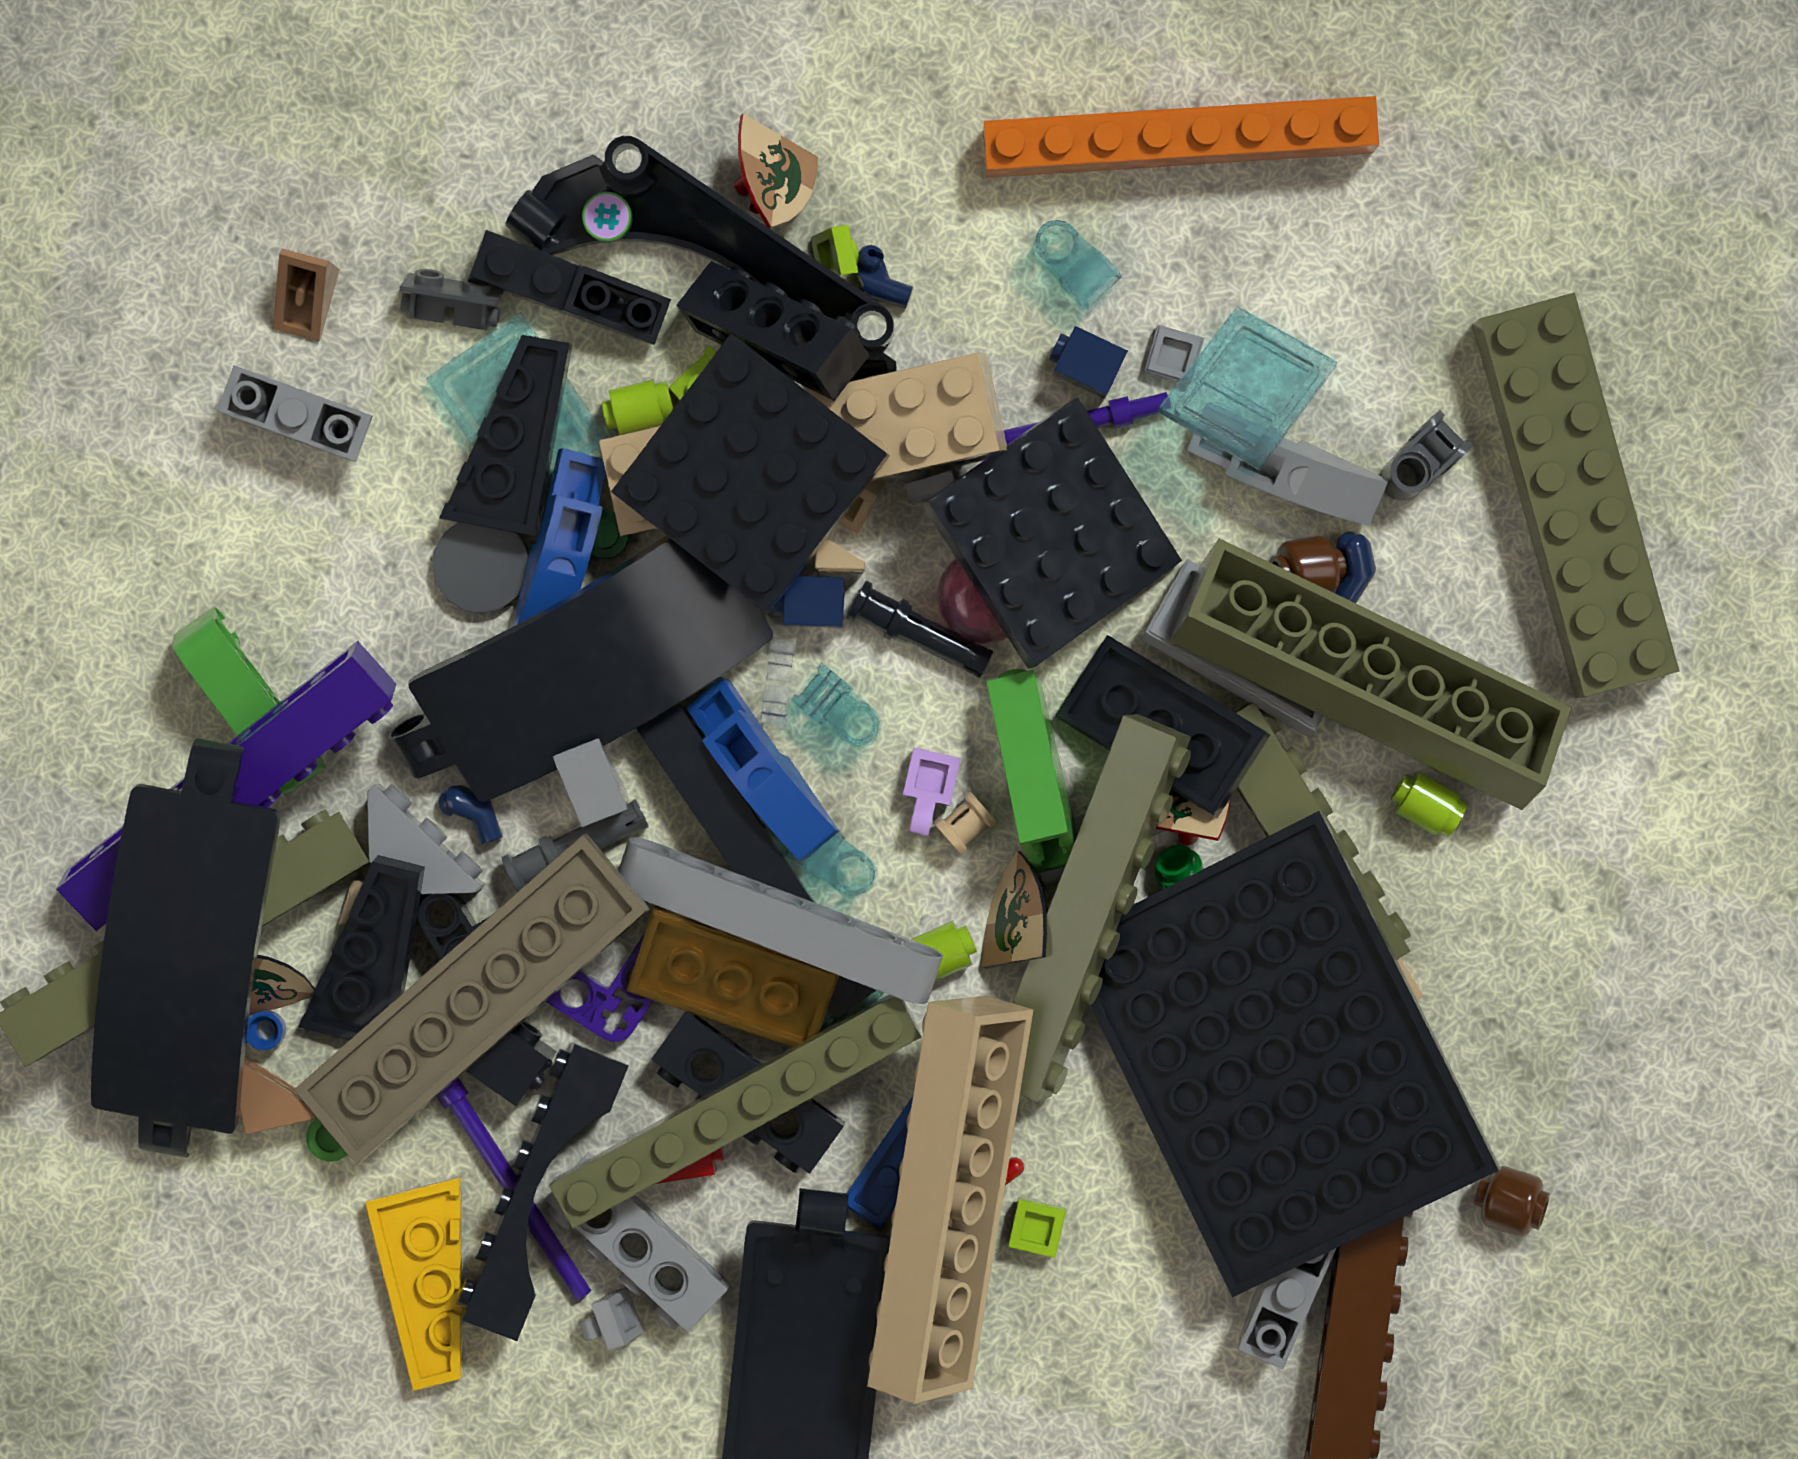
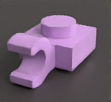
(930, 781)

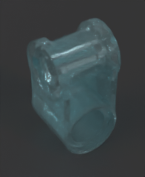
(1081, 269)
(836, 706)
(829, 861)

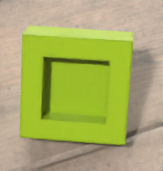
(836, 250)
(1037, 1227)

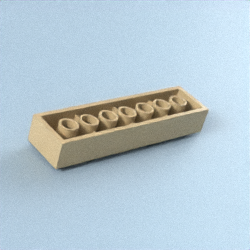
(913, 414)
(949, 1197)

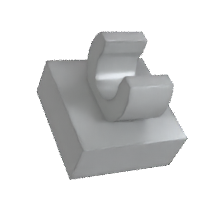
(613, 1319)

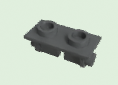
(433, 292)

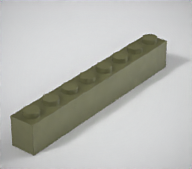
(1096, 892)
(67, 1004)
(734, 1109)

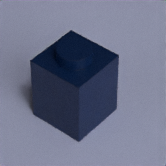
(1087, 361)
(813, 602)

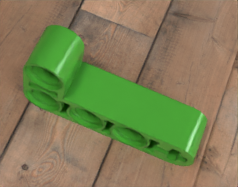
(228, 676)

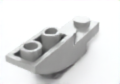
(1305, 477)

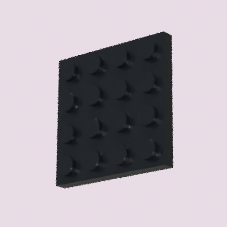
(750, 473)
(1052, 533)

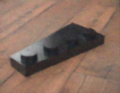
(512, 457)
(371, 953)

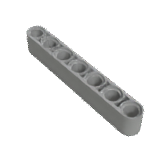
(780, 921)

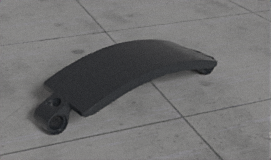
(579, 671)
(182, 952)
(805, 1336)

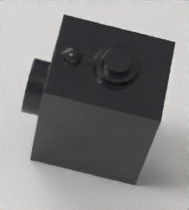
(515, 1064)

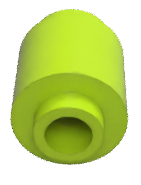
(637, 406)
(1428, 804)
(952, 944)

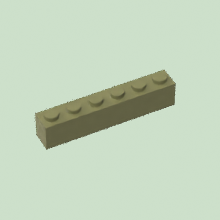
(1281, 798)

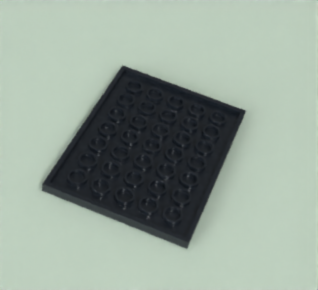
(1283, 1057)

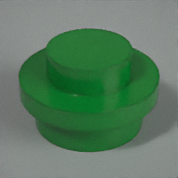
(608, 539)
(1176, 864)

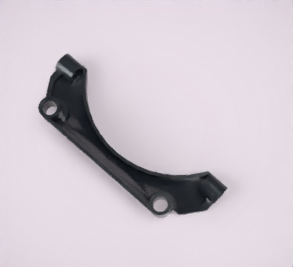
(688, 215)

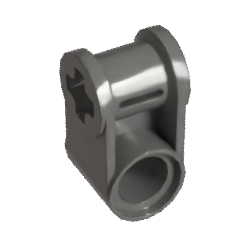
(1429, 453)

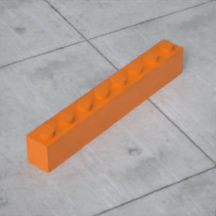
(1181, 136)

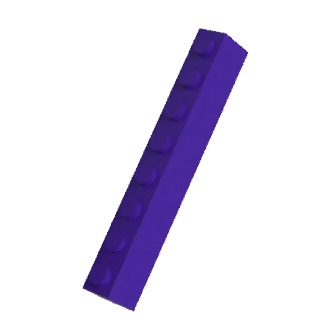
(276, 749)

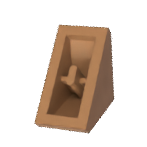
(303, 294)
(269, 1100)

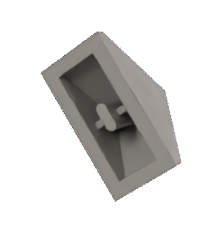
(591, 782)

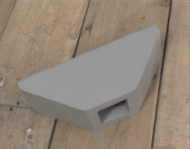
(294, 413)
(403, 837)
(1280, 1311)

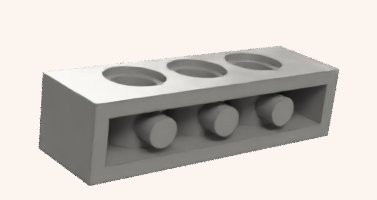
(676, 1307)

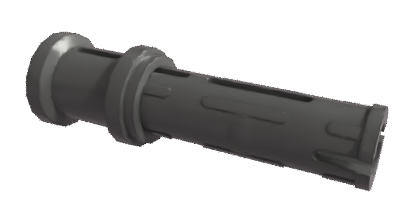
(530, 863)

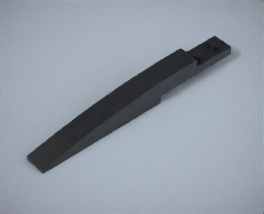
(729, 819)

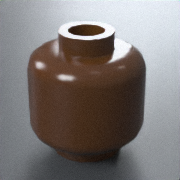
(1312, 560)
(1512, 1201)

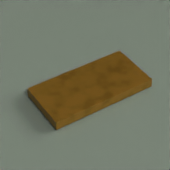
(730, 979)

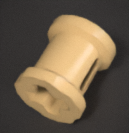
(965, 823)

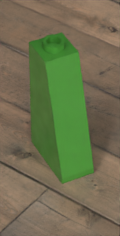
(1033, 769)

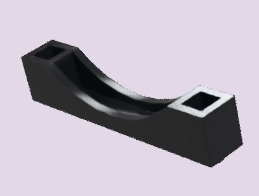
(503, 1287)

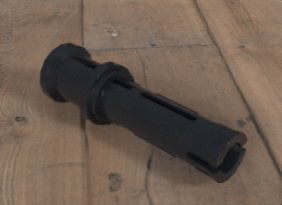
(900, 621)

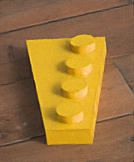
(422, 1268)

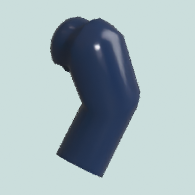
(876, 281)
(1359, 562)
(462, 802)

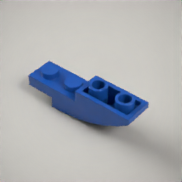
(565, 534)
(760, 771)

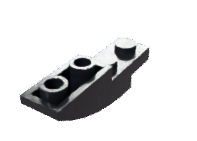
(569, 288)

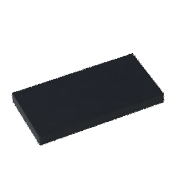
(1129, 684)

